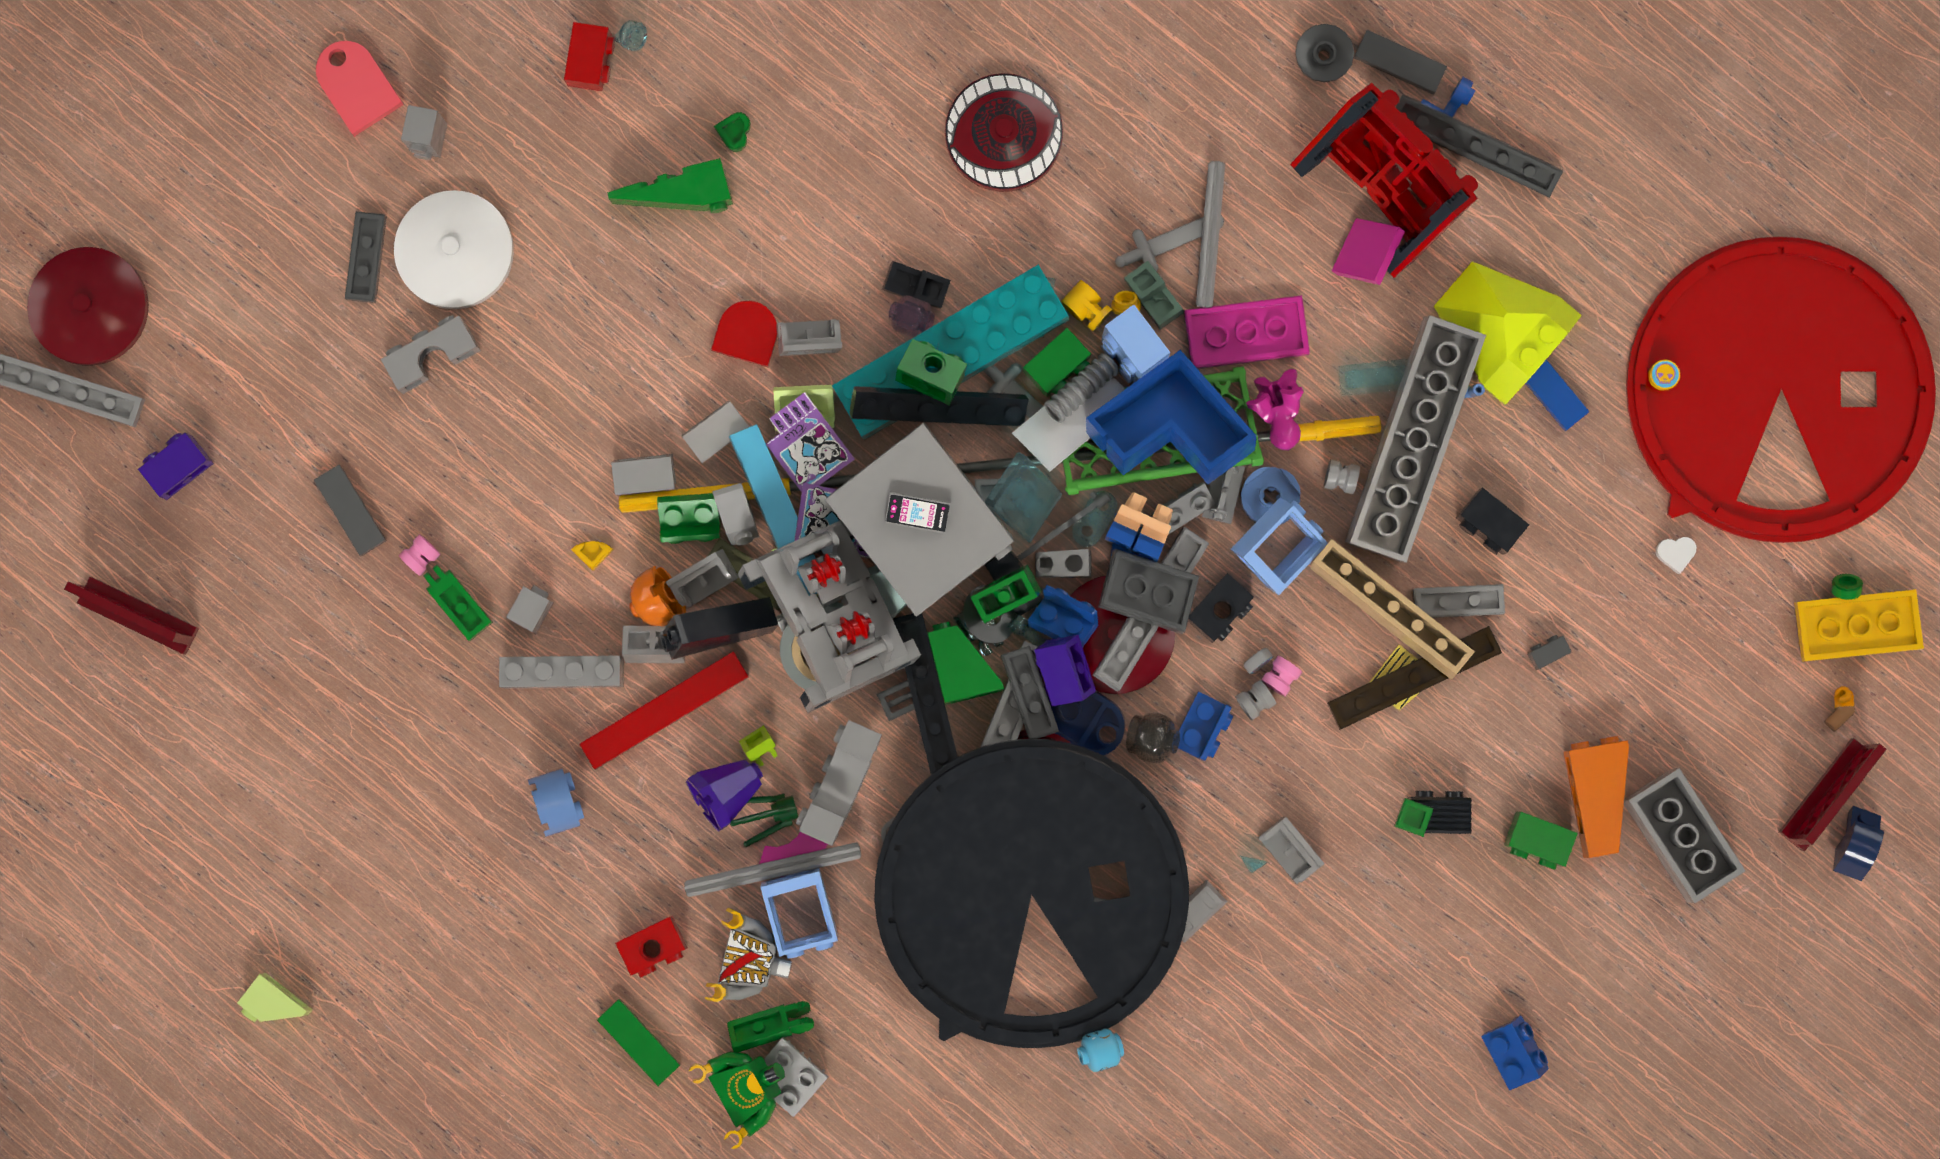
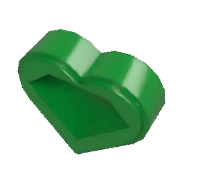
(734, 131)

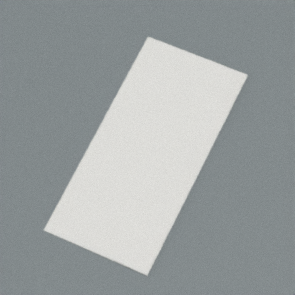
(1055, 441)

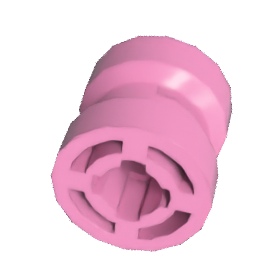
(419, 555)
(1281, 676)

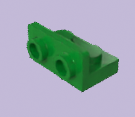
(688, 518)

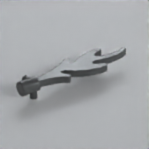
(1099, 501)

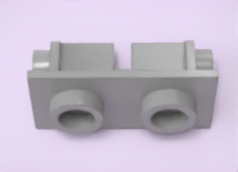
(1225, 494)
(1189, 505)

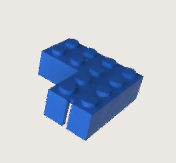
(1175, 407)

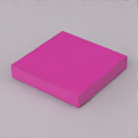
(1368, 251)

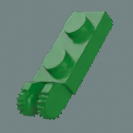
(769, 1026)

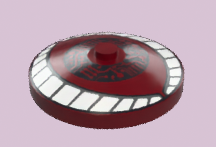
(1004, 132)

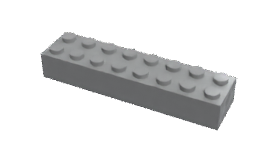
(1415, 438)

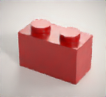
(589, 56)

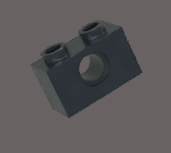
(1228, 592)

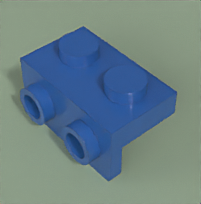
(1516, 1053)

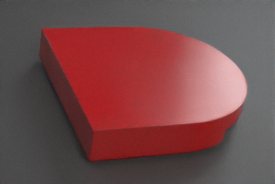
(747, 333)

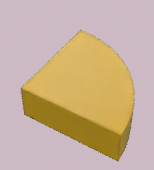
(592, 553)

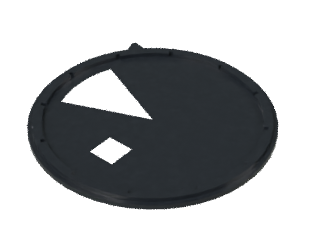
(959, 905)

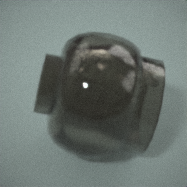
(1152, 737)

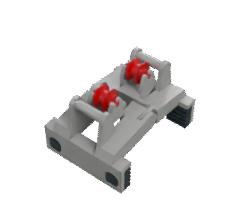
(835, 577)

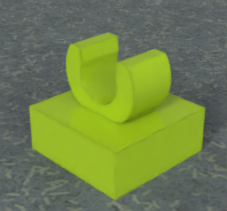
(757, 744)

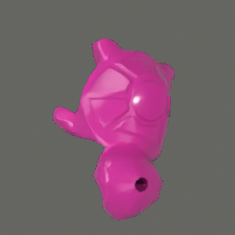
(1278, 405)

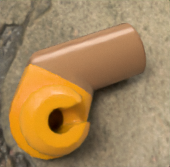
(1844, 708)

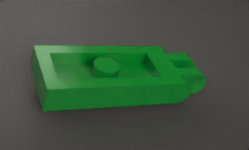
(457, 603)

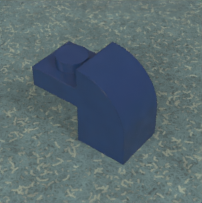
(1860, 844)

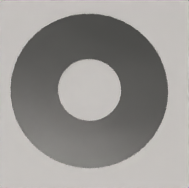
(982, 631)

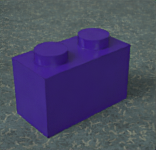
(175, 465)
(1064, 670)

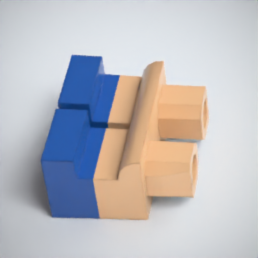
(1153, 531)

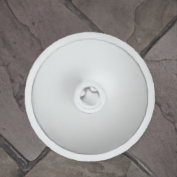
(453, 249)

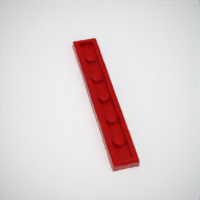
(664, 710)

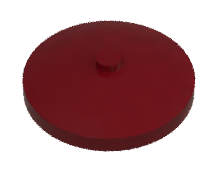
(87, 306)
(1109, 624)

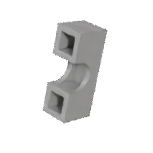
(406, 362)

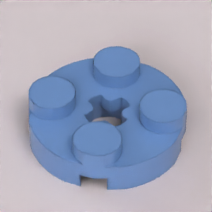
(1271, 479)

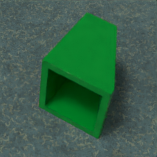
(960, 666)

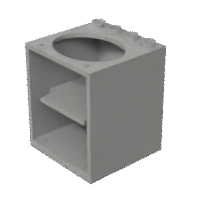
(913, 560)

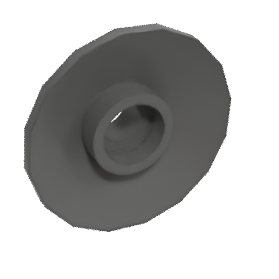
(1327, 39)

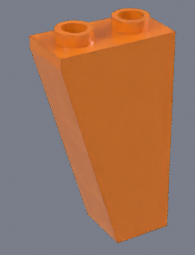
(1598, 793)

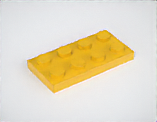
(1859, 625)

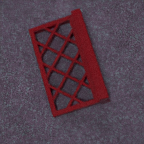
(134, 614)
(1831, 793)

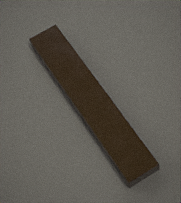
(1405, 682)

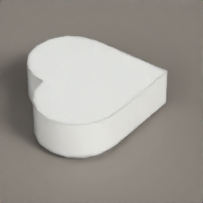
(1676, 553)

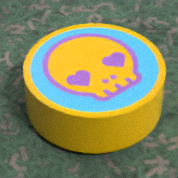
(1664, 375)

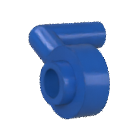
(1461, 95)

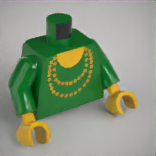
(745, 1089)

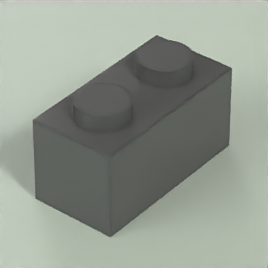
(1550, 652)

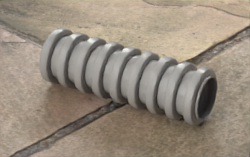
(1081, 387)

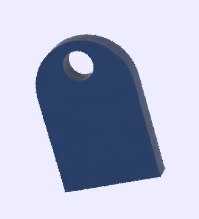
(1082, 722)

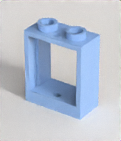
(1296, 560)
(790, 883)

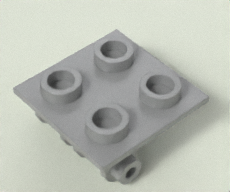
(800, 1079)

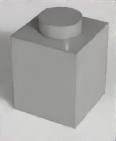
(530, 608)

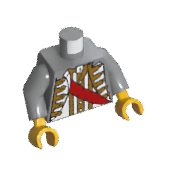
(747, 960)

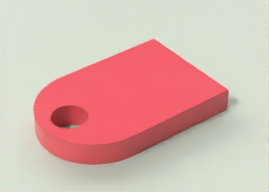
(356, 87)

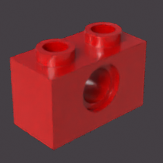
(633, 947)

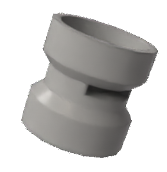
(1344, 477)
(1262, 698)

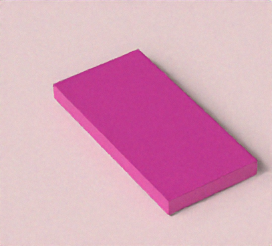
(1247, 332)

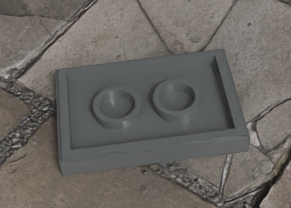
(1148, 591)

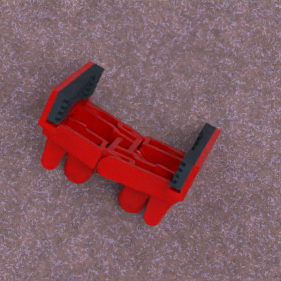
(1393, 143)

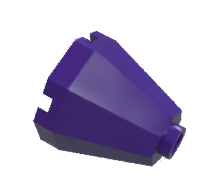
(724, 790)

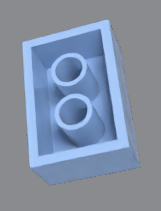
(1133, 344)

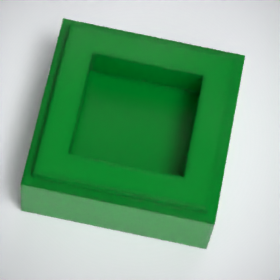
(1413, 817)

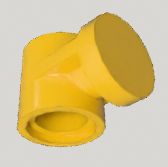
(1083, 303)

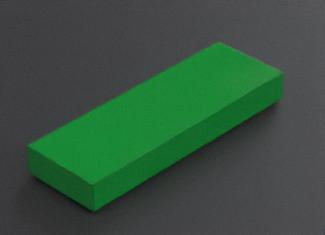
(638, 1042)

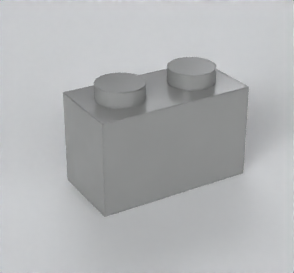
(424, 132)

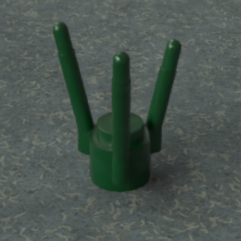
(782, 810)

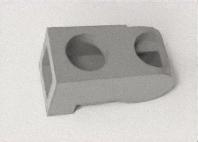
(1064, 564)

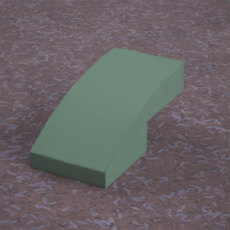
(1154, 295)

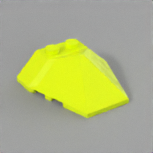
(1518, 322)

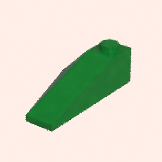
(697, 189)

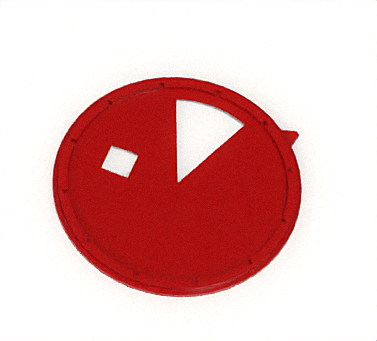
(1765, 322)

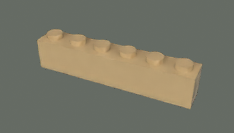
(1391, 609)

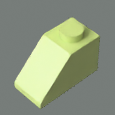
(271, 1001)

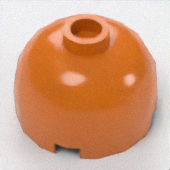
(653, 598)

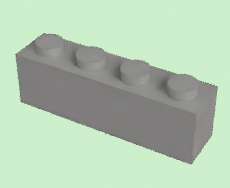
(561, 672)

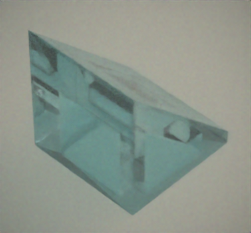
(1252, 864)

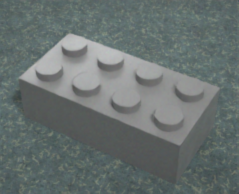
(1683, 835)

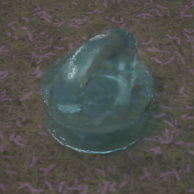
(632, 35)

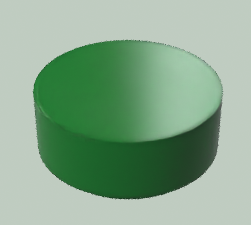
(1847, 586)

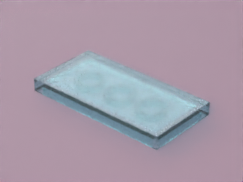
(1023, 497)

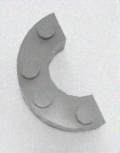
(841, 783)

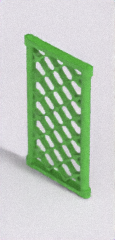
(1073, 487)

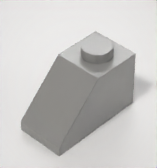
(736, 514)

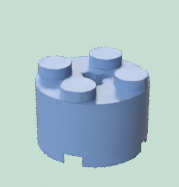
(555, 801)

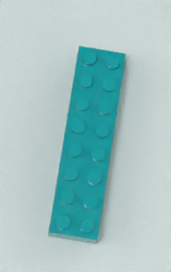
(976, 334)

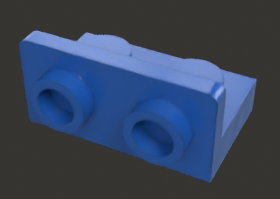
(1063, 616)
(1203, 725)

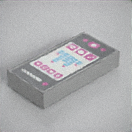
(917, 512)

